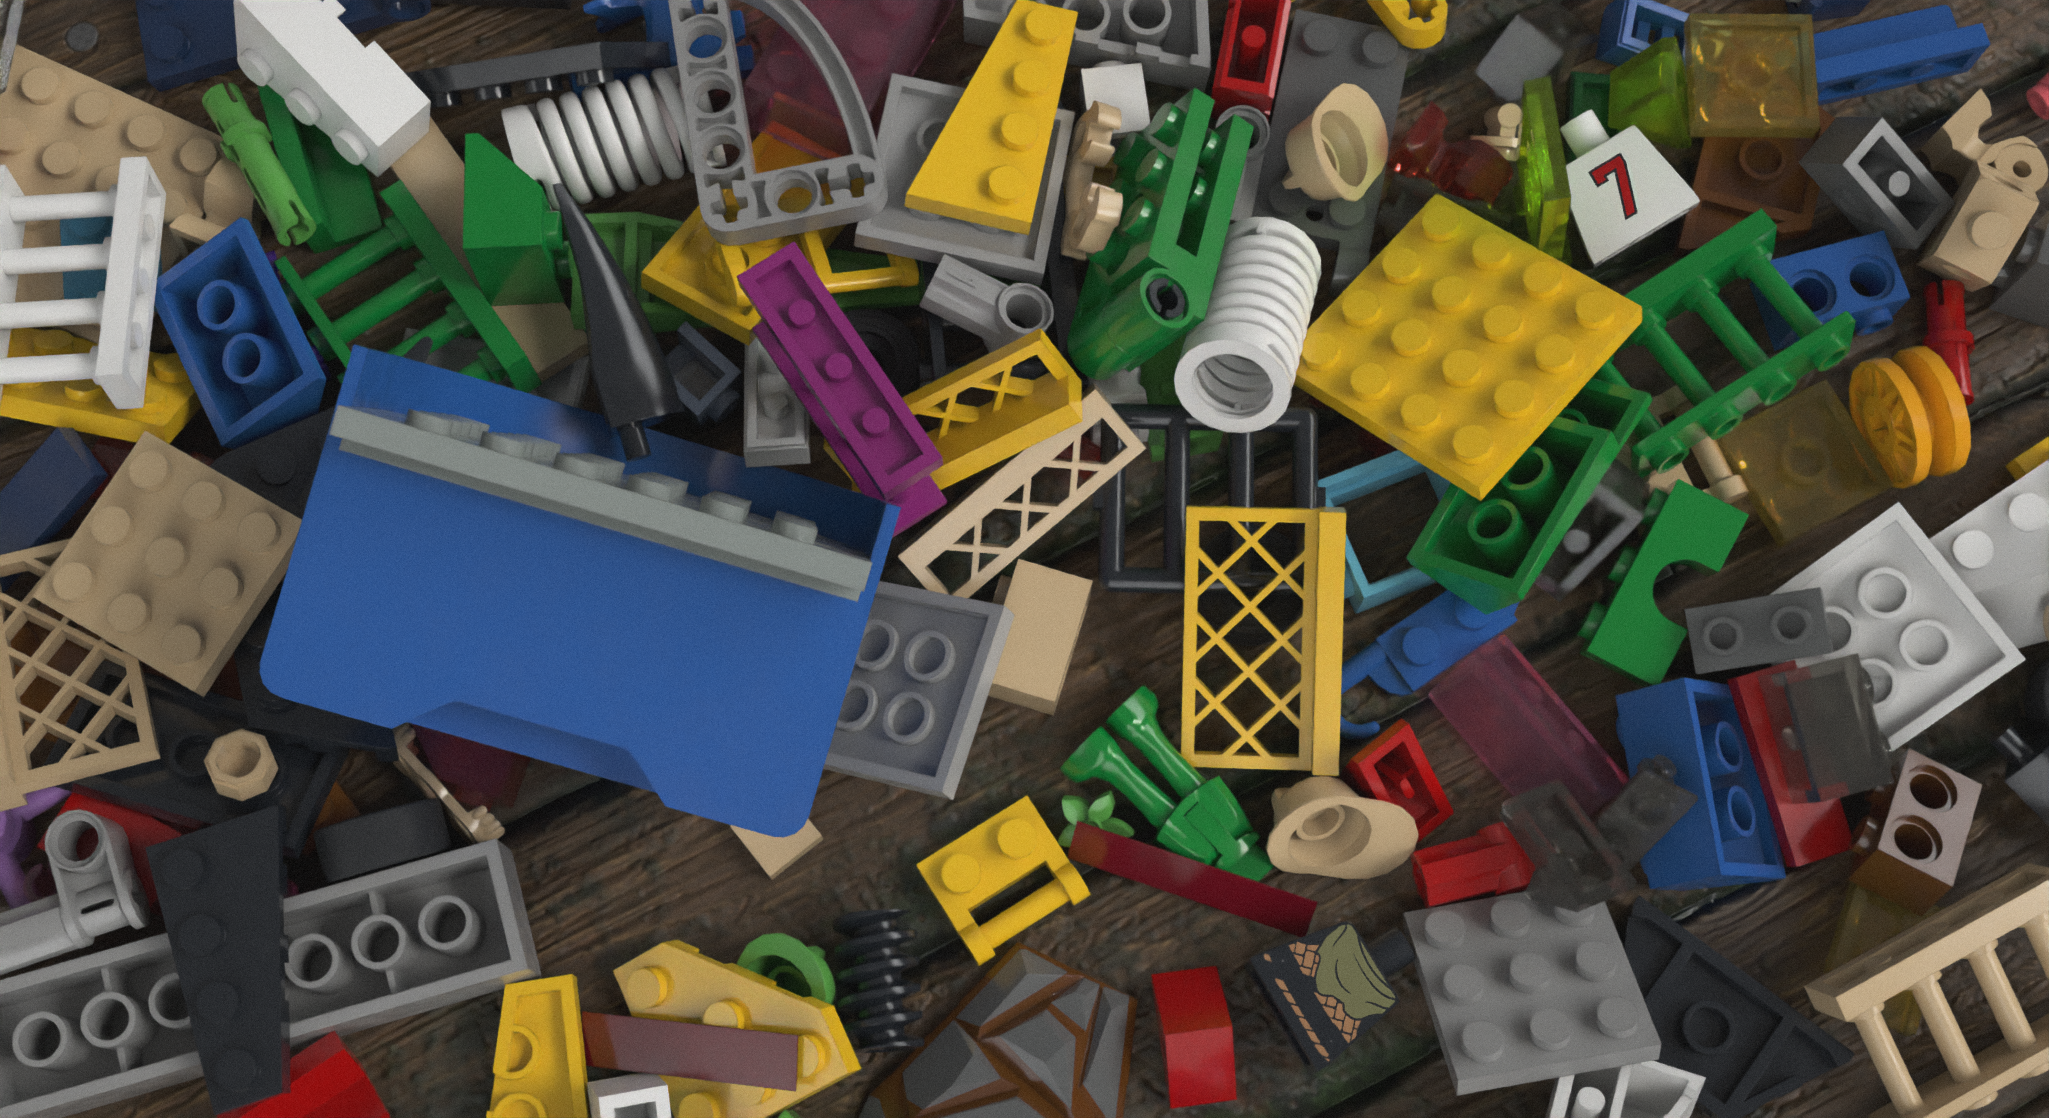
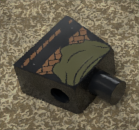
(1329, 987)

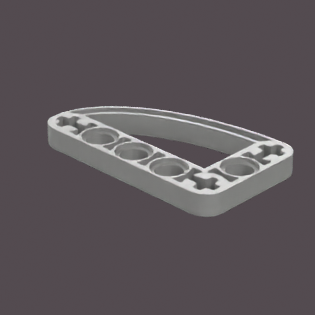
(760, 192)

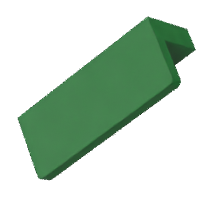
(328, 185)

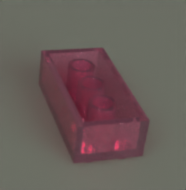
(875, 39)

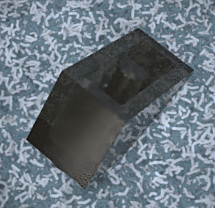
(1534, 46)
(1600, 526)

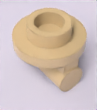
(1501, 130)

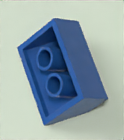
(239, 338)
(1729, 829)

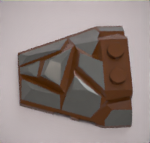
(1020, 1046)

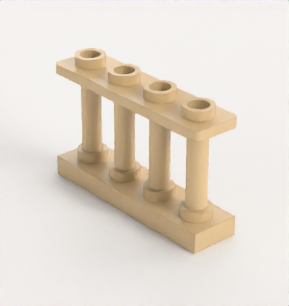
(1914, 963)

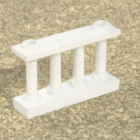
(130, 288)

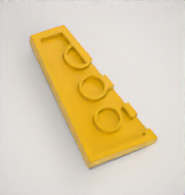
(999, 134)

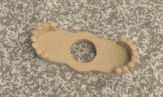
(473, 826)

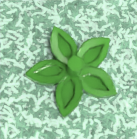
(1097, 814)

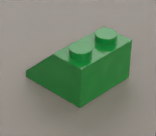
(511, 231)

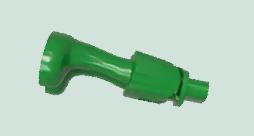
(1208, 819)

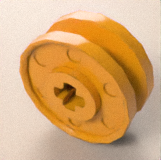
(1911, 415)

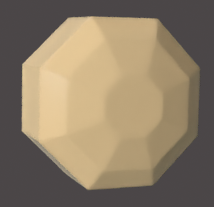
(241, 764)

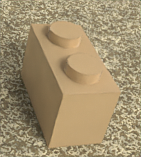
(1042, 636)

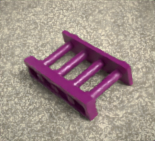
(842, 386)

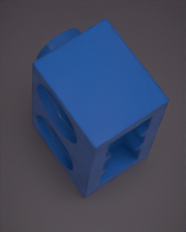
(1824, 280)

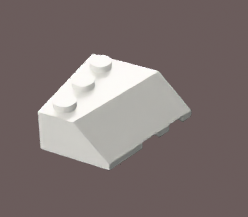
(2005, 555)

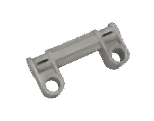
(91, 895)

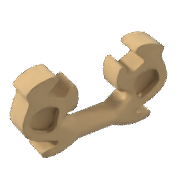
(1090, 207)

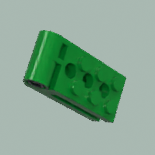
(1169, 240)

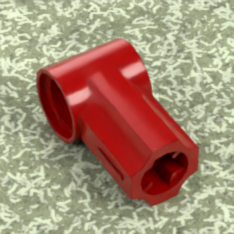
(1471, 867)

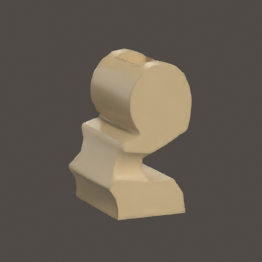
(1958, 145)
(225, 201)

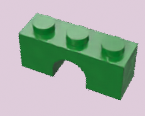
(1680, 529)

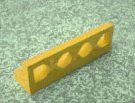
(1006, 424)

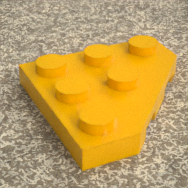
(689, 987)

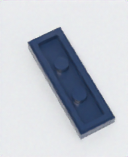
(46, 493)

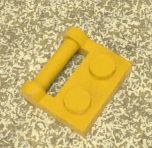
(990, 862)

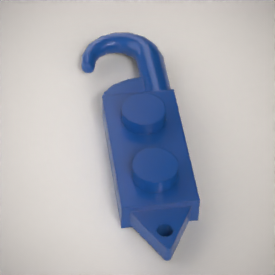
(1421, 650)

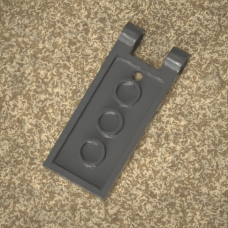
(1318, 58)

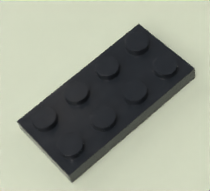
(178, 782)

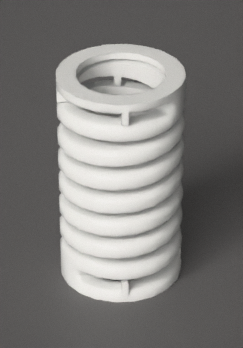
(608, 140)
(1247, 350)

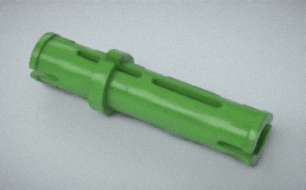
(248, 146)

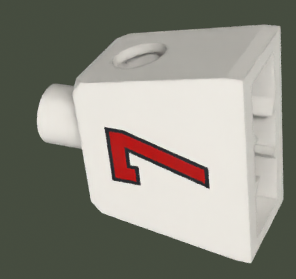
(1620, 187)

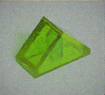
(1652, 95)

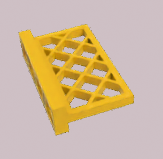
(1320, 643)

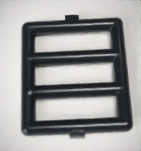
(1177, 424)

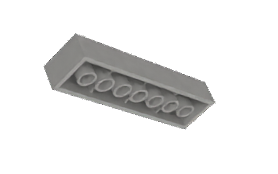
(356, 961)

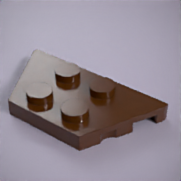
(1748, 174)

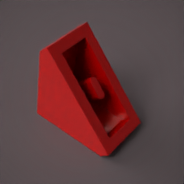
(1400, 774)
(1194, 1037)

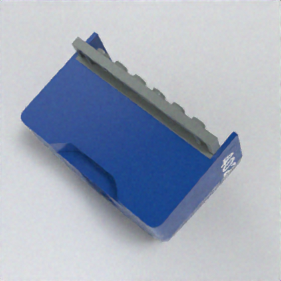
(545, 597)

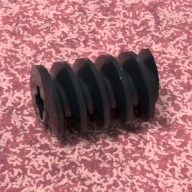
(877, 980)

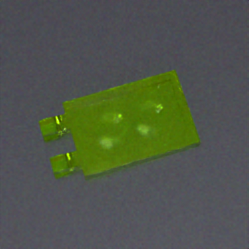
(1542, 174)

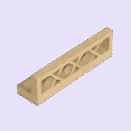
(1004, 480)

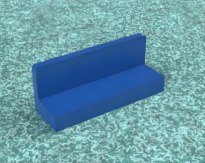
(1894, 53)

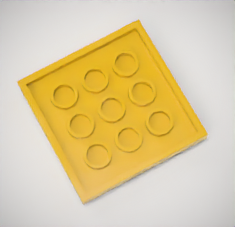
(1462, 344)

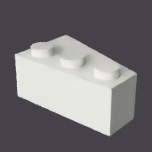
(331, 78)

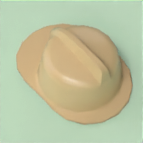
(1337, 146)
(1336, 833)

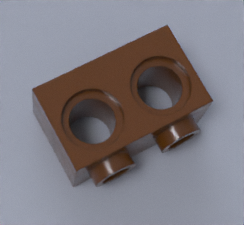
(1914, 833)

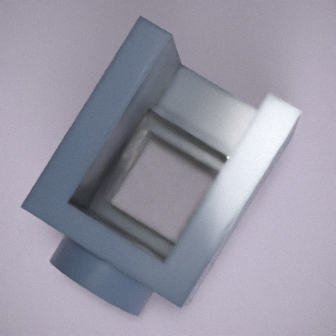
(703, 378)

